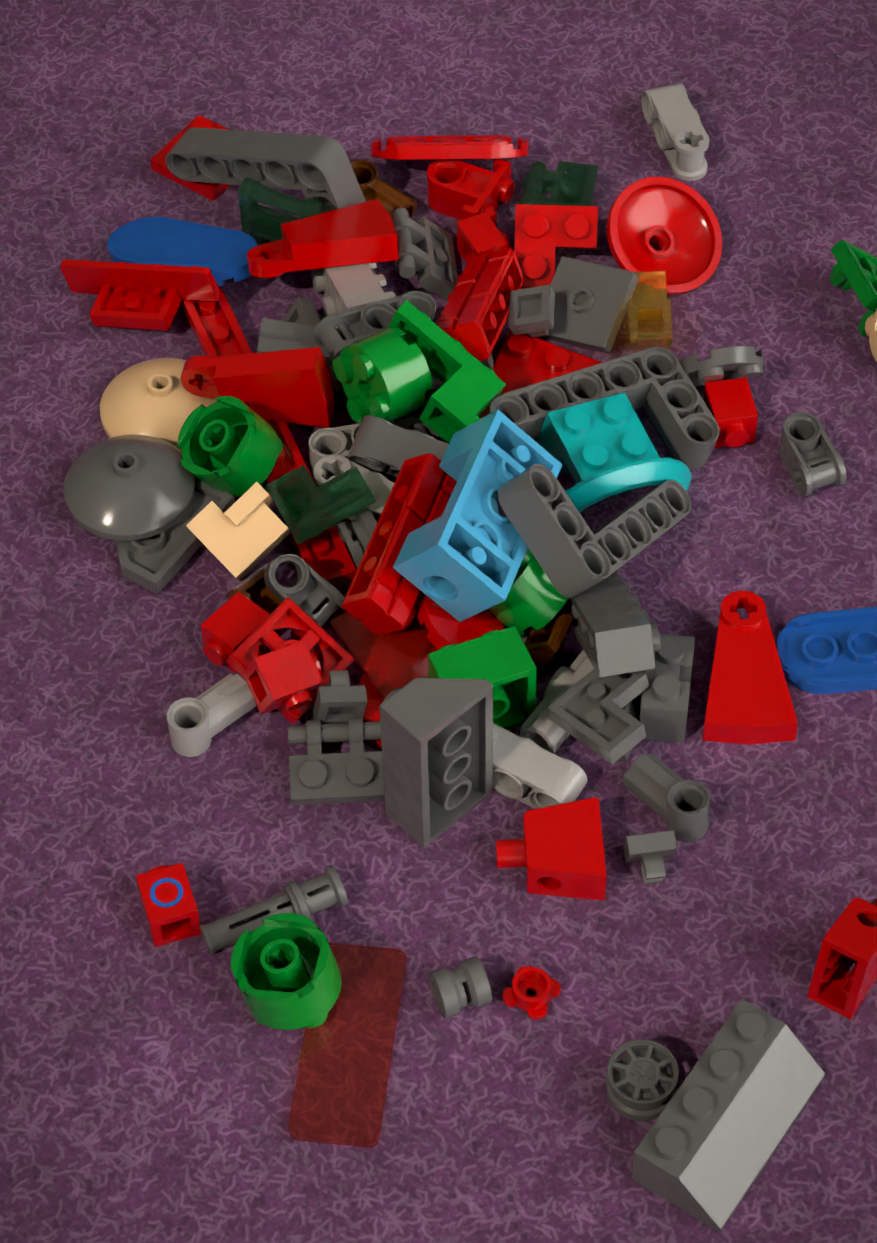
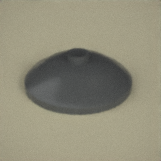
(128, 487)

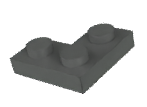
(595, 713)

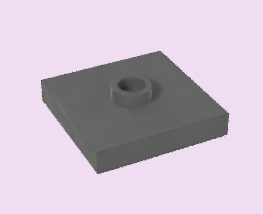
(589, 303)

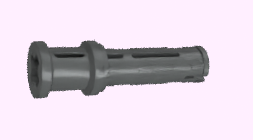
(299, 898)

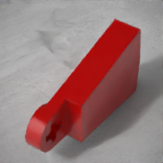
(327, 240)
(274, 384)
(747, 682)

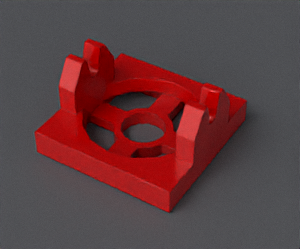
(304, 628)

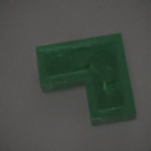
(313, 509)

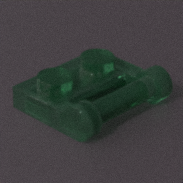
(264, 222)

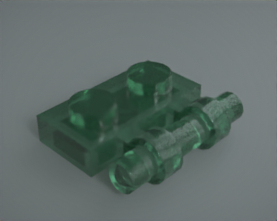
(570, 185)

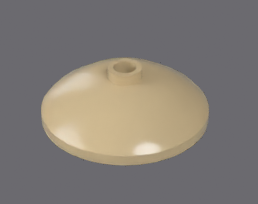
(149, 401)

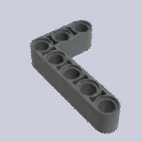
(275, 159)
(650, 380)
(563, 541)

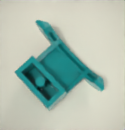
(606, 450)

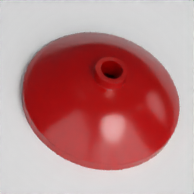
(672, 219)

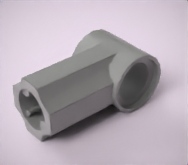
(207, 714)

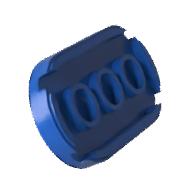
(183, 244)
(832, 649)

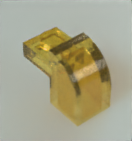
(648, 313)

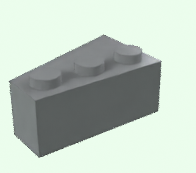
(349, 287)

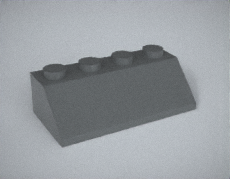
(436, 753)
(728, 1116)

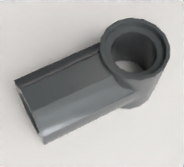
(678, 801)

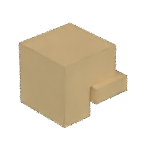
(242, 533)

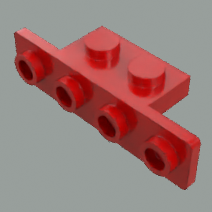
(138, 293)

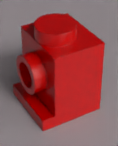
(480, 235)

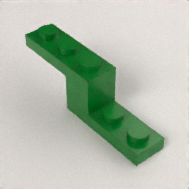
(467, 382)

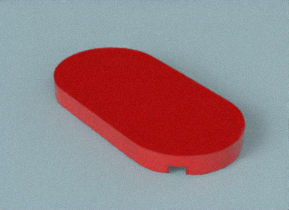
(449, 147)

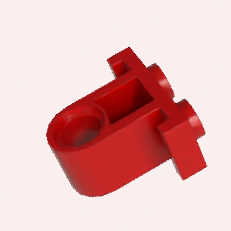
(468, 190)

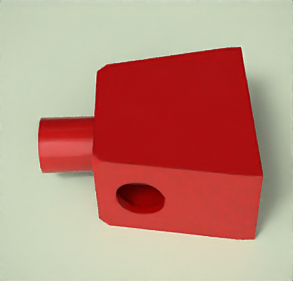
(559, 850)
(852, 937)

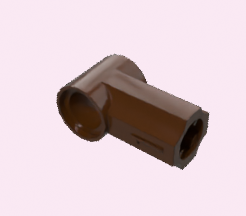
(375, 188)

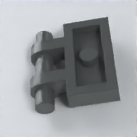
(428, 251)
(335, 776)

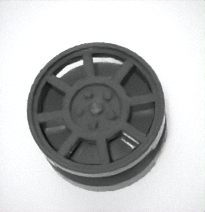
(357, 535)
(641, 1080)

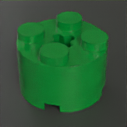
(383, 376)
(228, 446)
(531, 598)
(286, 972)

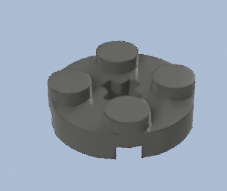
(724, 365)

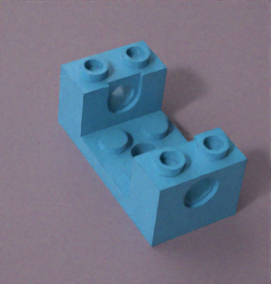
(473, 549)

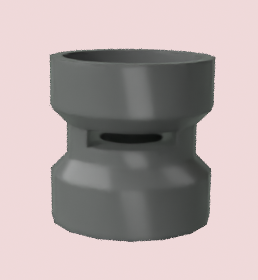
(460, 987)

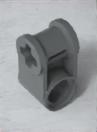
(810, 454)
(307, 591)

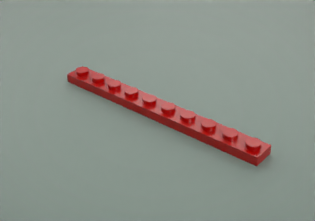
(222, 336)

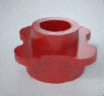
(535, 979)

